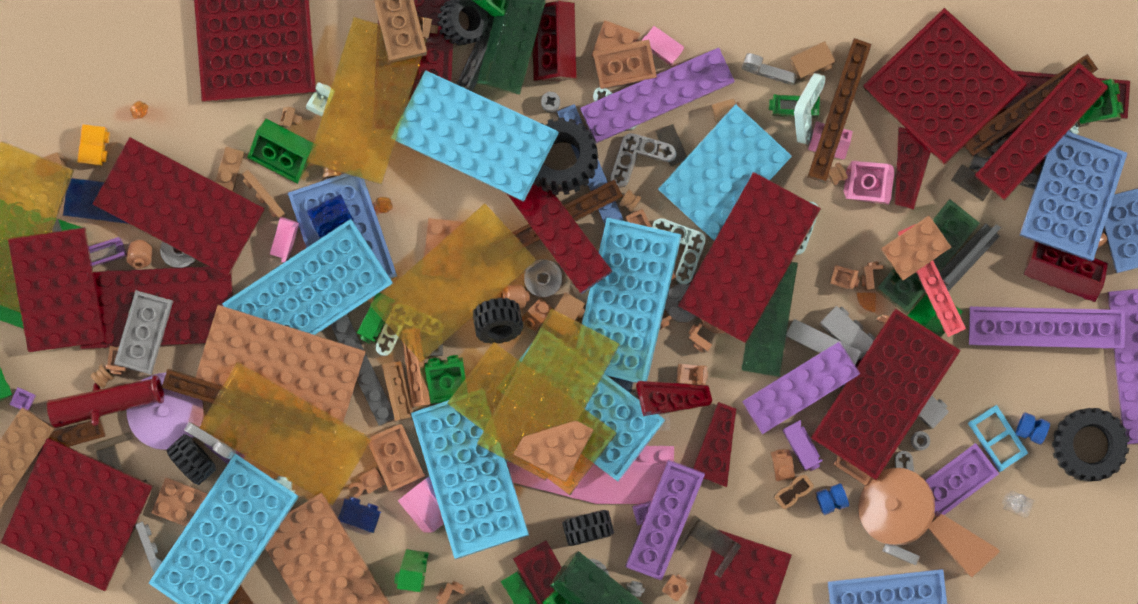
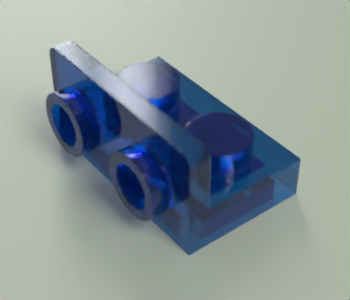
(329, 215)
(359, 515)

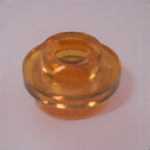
(139, 109)
(383, 205)

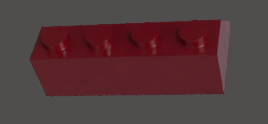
(555, 43)
(1066, 271)

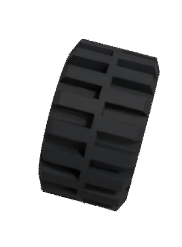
(450, 22)
(497, 320)
(191, 459)
(588, 527)

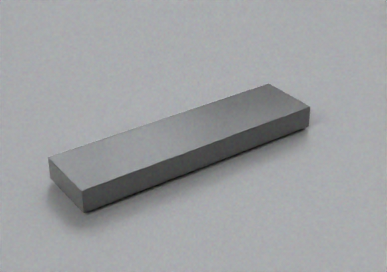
(817, 340)

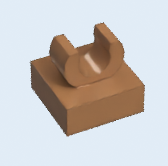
(426, 27)
(288, 117)

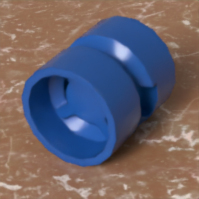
(1032, 428)
(832, 499)

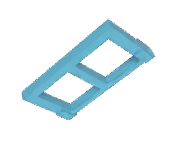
(1009, 431)

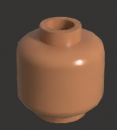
(139, 254)
(516, 293)

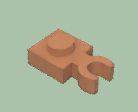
(370, 481)

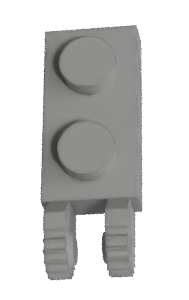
(150, 548)

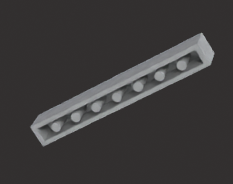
(851, 333)

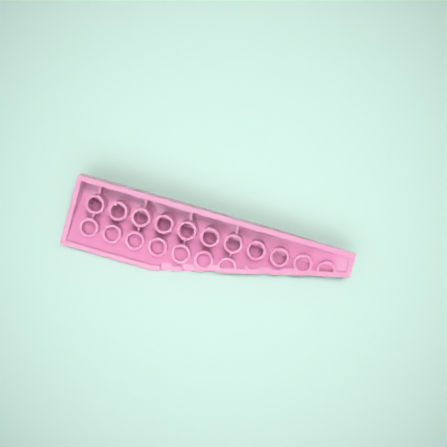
(597, 487)

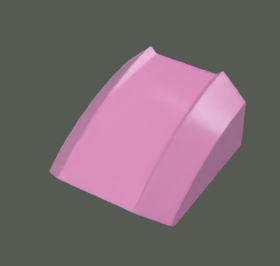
(869, 182)
(423, 506)

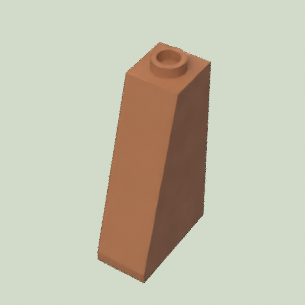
(962, 545)

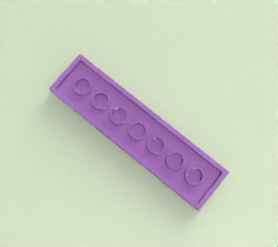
(657, 95)
(1047, 327)
(1127, 361)

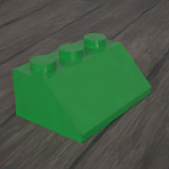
(280, 150)
(927, 317)

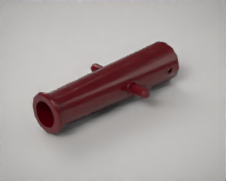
(103, 402)

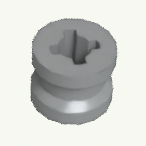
(552, 105)

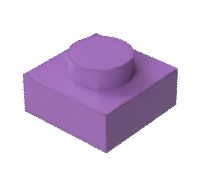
(22, 399)
(640, 512)

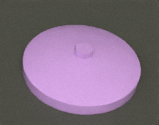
(165, 423)

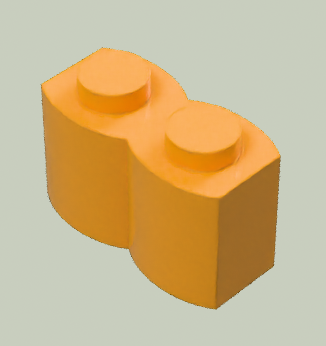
(93, 145)

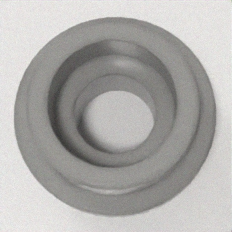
(926, 438)
(635, 588)

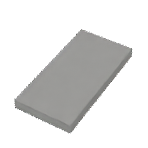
(143, 332)

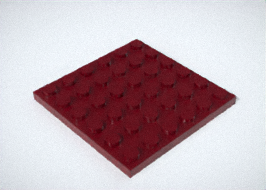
(254, 48)
(944, 86)
(76, 514)

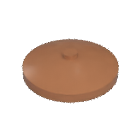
(896, 506)

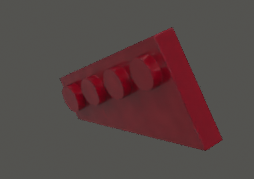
(911, 168)
(670, 397)
(717, 446)

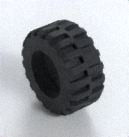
(582, 170)
(1115, 438)

